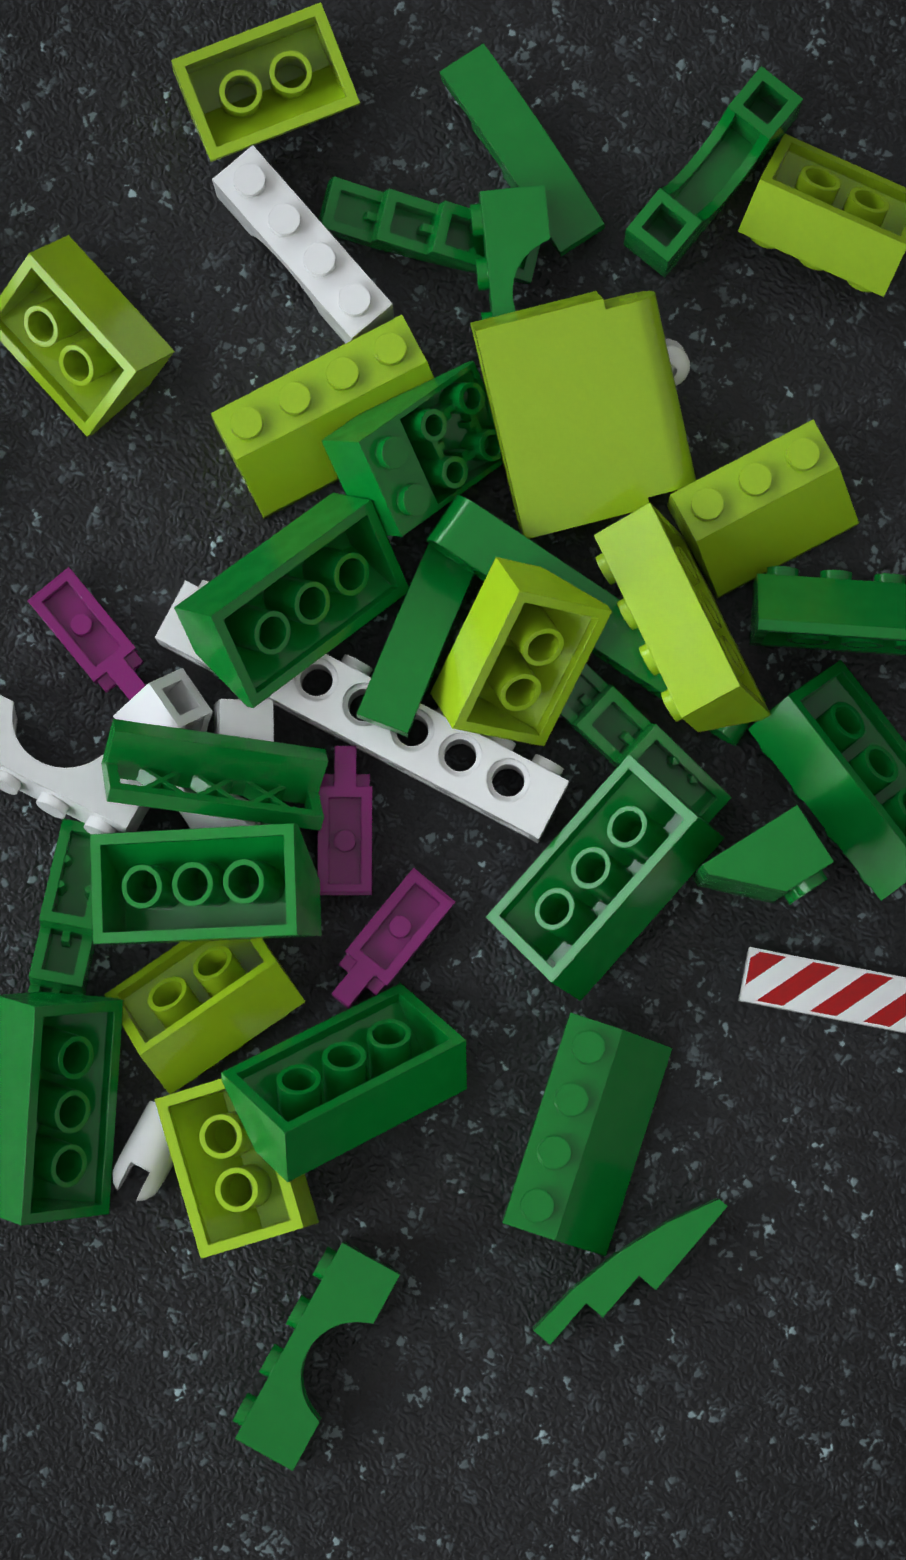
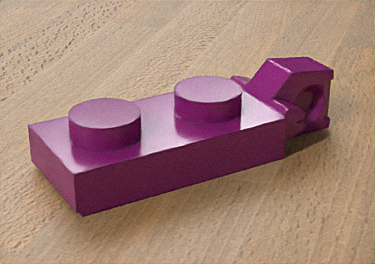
(89, 633)
(346, 829)
(392, 937)

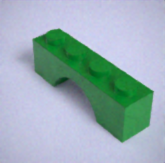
(714, 174)
(511, 227)
(282, 1415)

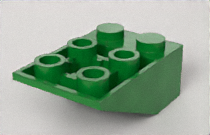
(418, 448)

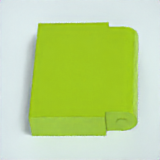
(583, 408)

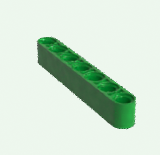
(477, 537)

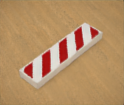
(824, 989)

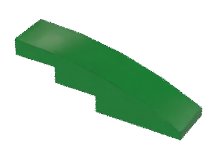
(521, 145)
(408, 226)
(416, 643)
(620, 729)
(66, 929)
(649, 1256)

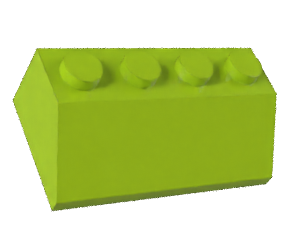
(281, 425)
(678, 622)

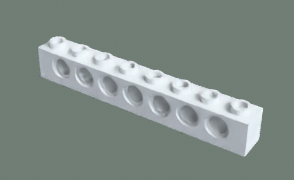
(523, 813)

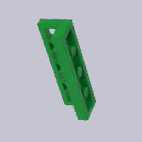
(214, 769)

